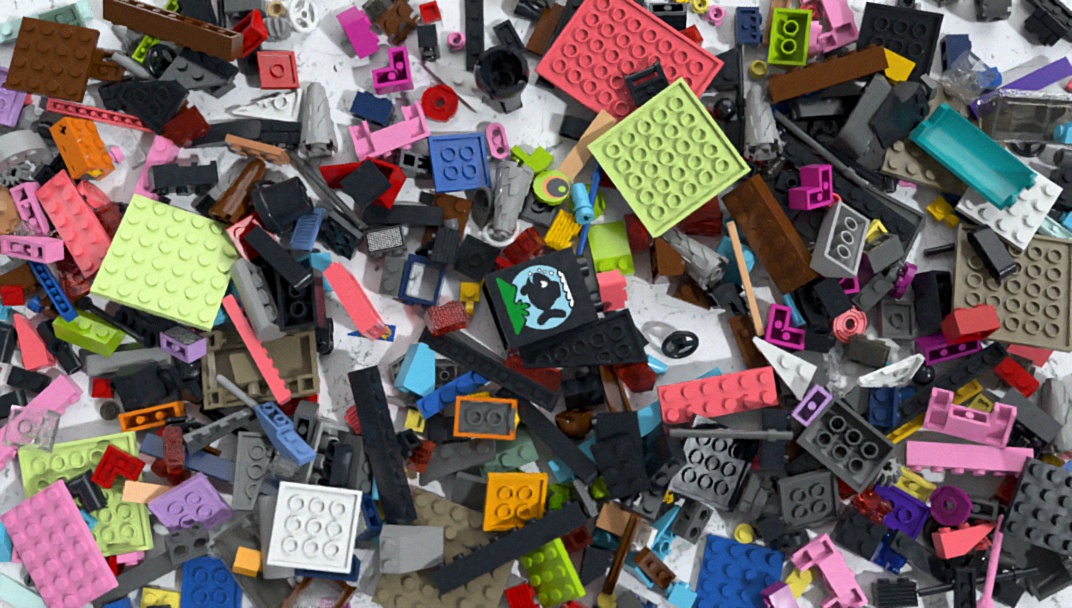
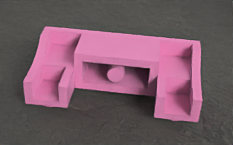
(837, 22)
(392, 138)
(967, 422)
(832, 571)

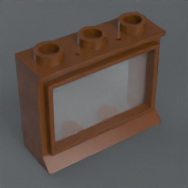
(319, 594)

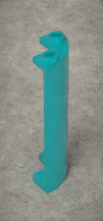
(973, 157)

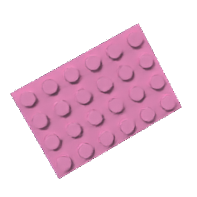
(58, 548)

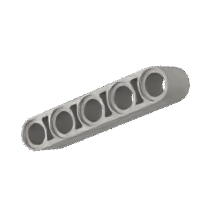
(101, 365)

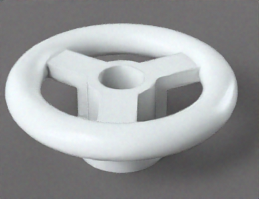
(301, 14)
(500, 241)

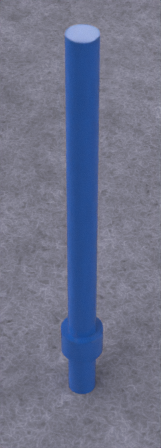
(596, 177)

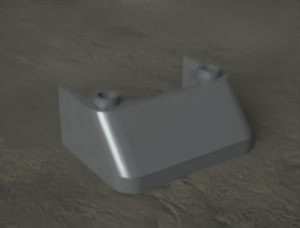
(857, 130)

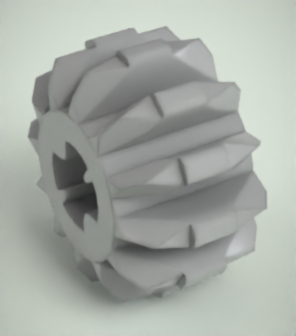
(277, 28)
(22, 175)
(889, 474)

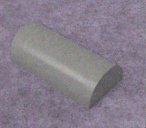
(257, 299)
(322, 436)
(266, 512)

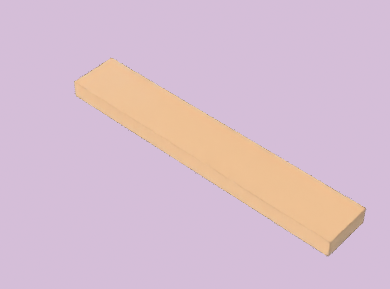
(745, 278)

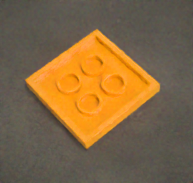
(513, 499)

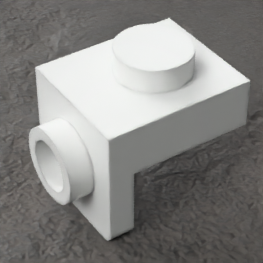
(644, 537)

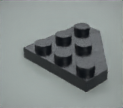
(199, 71)
(154, 101)

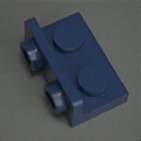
(748, 26)
(883, 406)

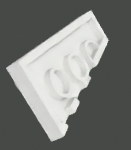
(852, 371)

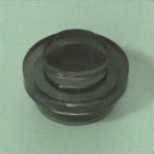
(109, 410)

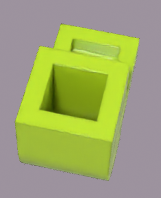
(539, 160)

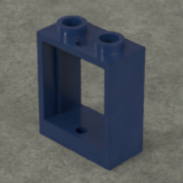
(408, 300)

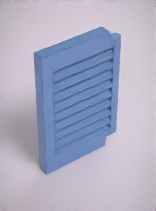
(307, 230)

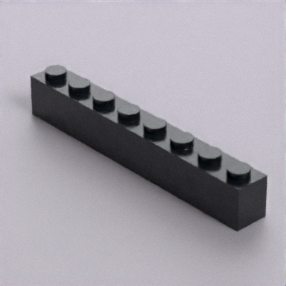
(382, 446)
(508, 547)

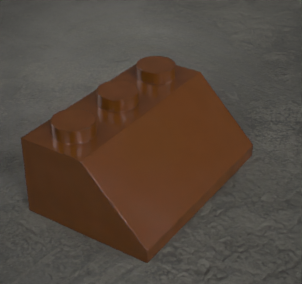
(665, 262)

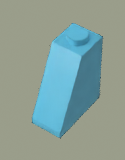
(417, 371)

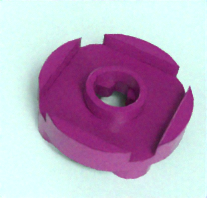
(903, 279)
(961, 502)

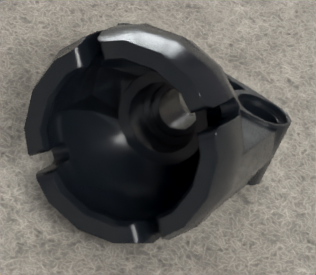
(500, 67)
(145, 323)

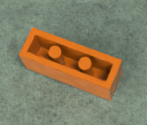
(151, 416)

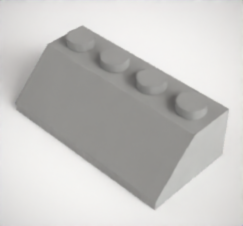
(840, 242)

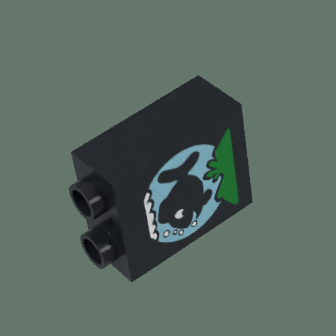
(540, 298)

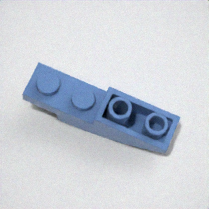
(281, 434)

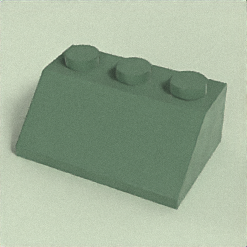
(511, 453)

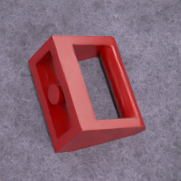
(254, 33)

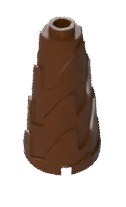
(236, 200)

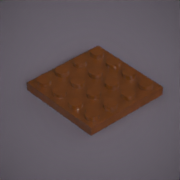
(52, 59)

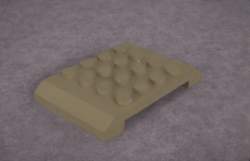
(292, 356)

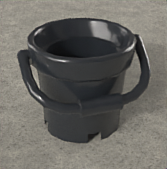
(281, 204)

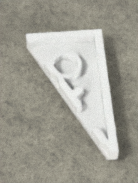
(460, 81)
(274, 108)
(793, 370)
(897, 374)

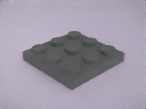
(809, 499)

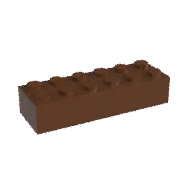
(825, 75)
(770, 234)

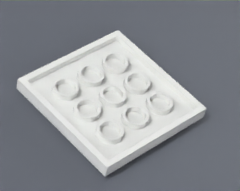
(1019, 222)
(314, 527)

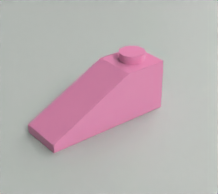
(30, 207)
(32, 248)

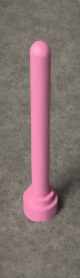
(985, 600)

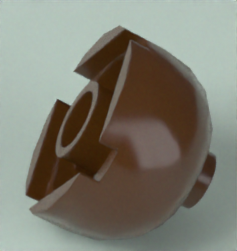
(575, 423)

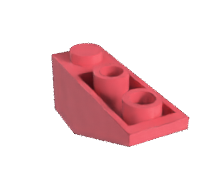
(33, 347)
(960, 540)

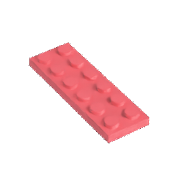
(75, 222)
(717, 395)

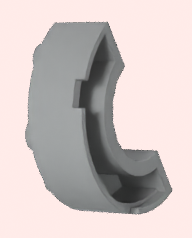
(23, 146)

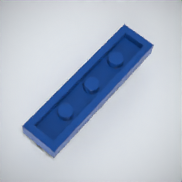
(447, 393)

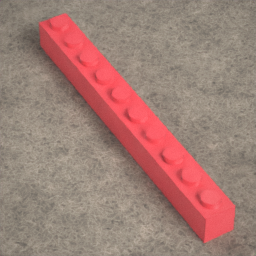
(97, 115)
(258, 353)

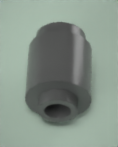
(1063, 158)

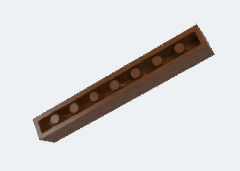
(175, 28)

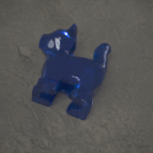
(888, 555)

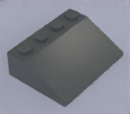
(847, 444)

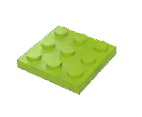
(552, 574)

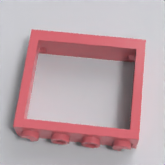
(355, 301)

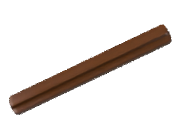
(621, 553)

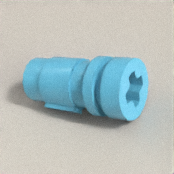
(583, 209)

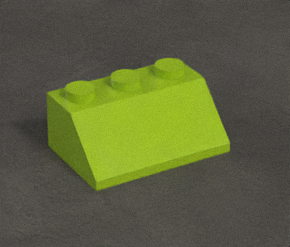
(789, 38)
(89, 333)

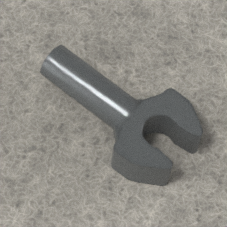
(893, 270)

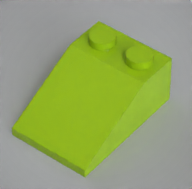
(610, 249)

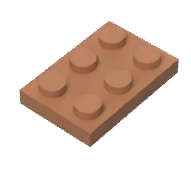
(257, 150)

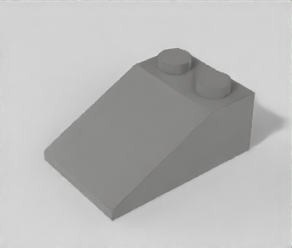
(410, 548)

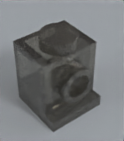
(370, 9)

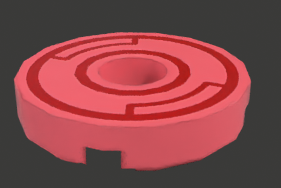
(94, 195)
(858, 324)

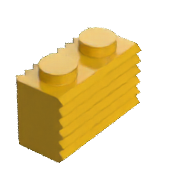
(561, 231)

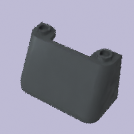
(1053, 567)

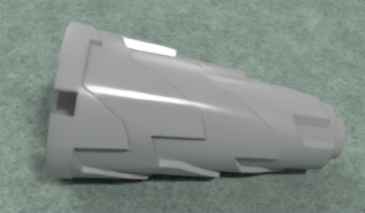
(317, 126)
(760, 132)
(511, 188)
(700, 262)
(1057, 405)

